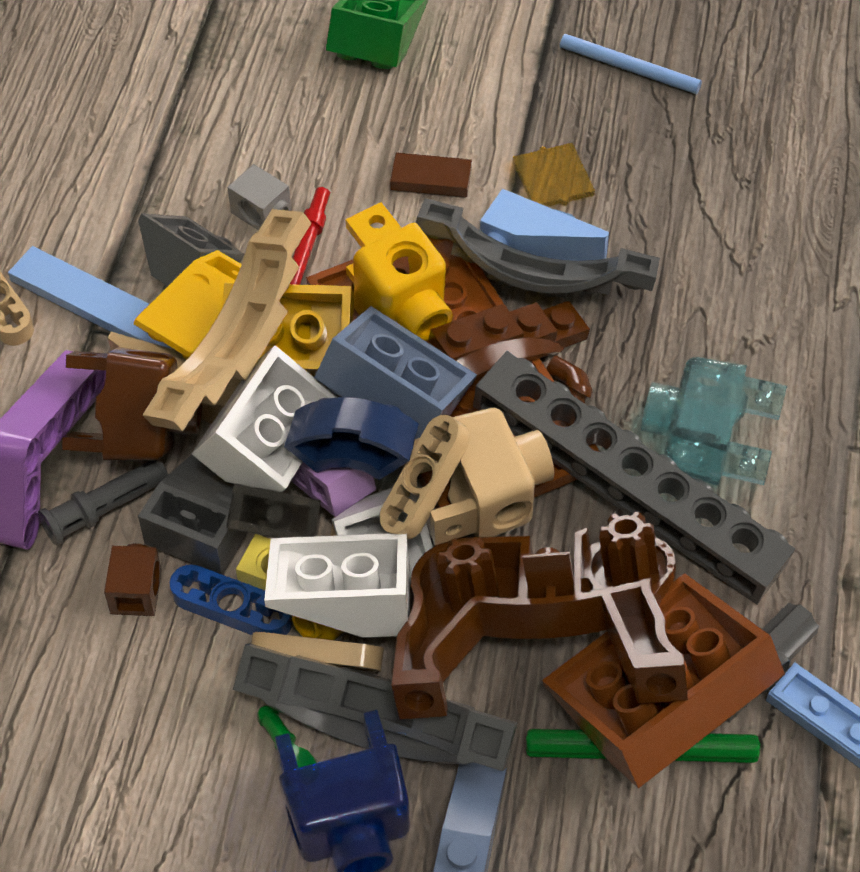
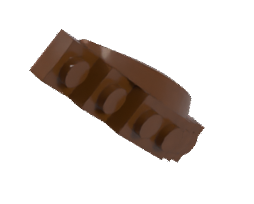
(524, 332)

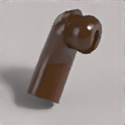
(571, 376)

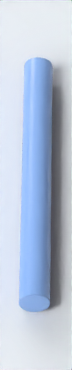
(631, 64)

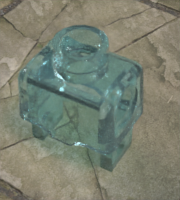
(702, 415)

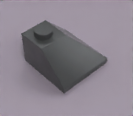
(176, 242)

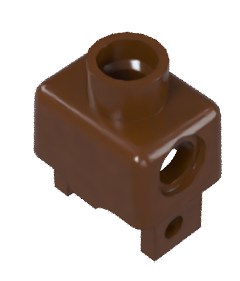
(120, 406)

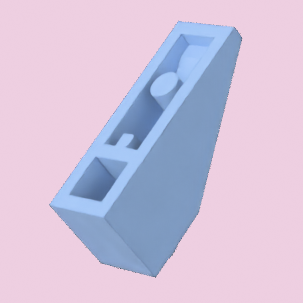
(542, 230)

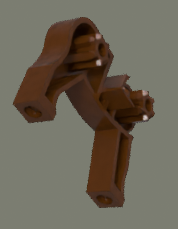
(508, 592)

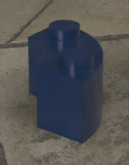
(352, 435)

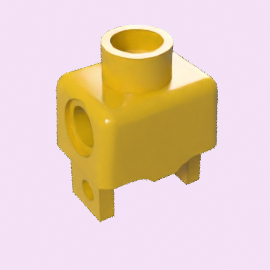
(408, 299)

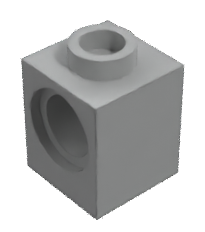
(256, 194)

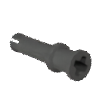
(85, 508)

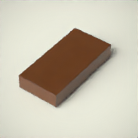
(431, 174)

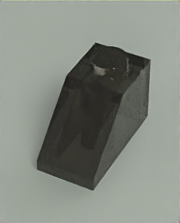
(272, 513)

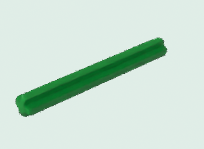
(576, 744)

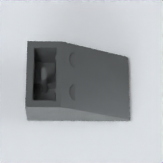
(190, 517)

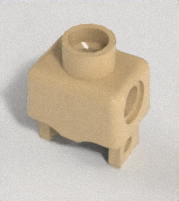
(493, 479)

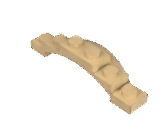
(242, 326)

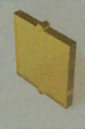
(554, 175)

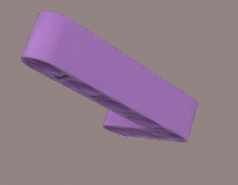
(30, 434)

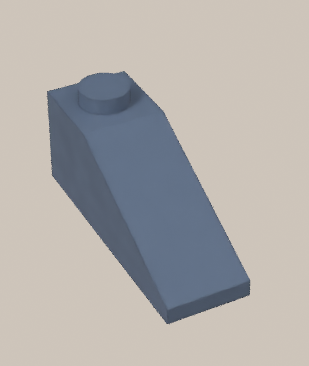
(470, 819)

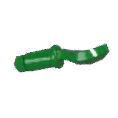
(270, 720)

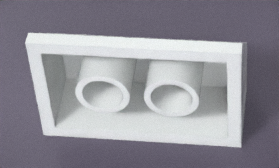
(252, 427)

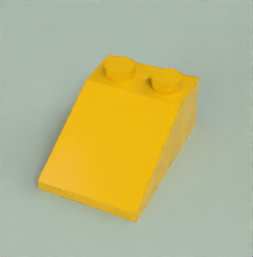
(311, 322)

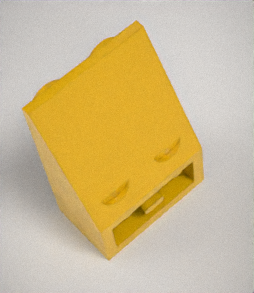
(190, 303)

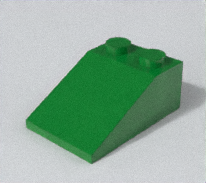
(374, 30)

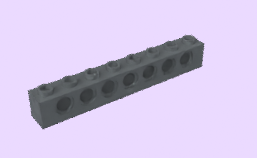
(604, 473)

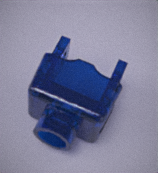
(347, 803)

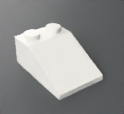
(342, 581)

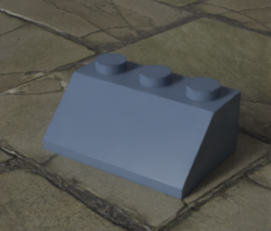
(393, 367)

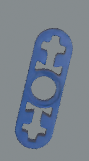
(219, 586)

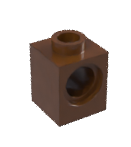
(133, 580)

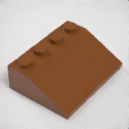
(725, 669)

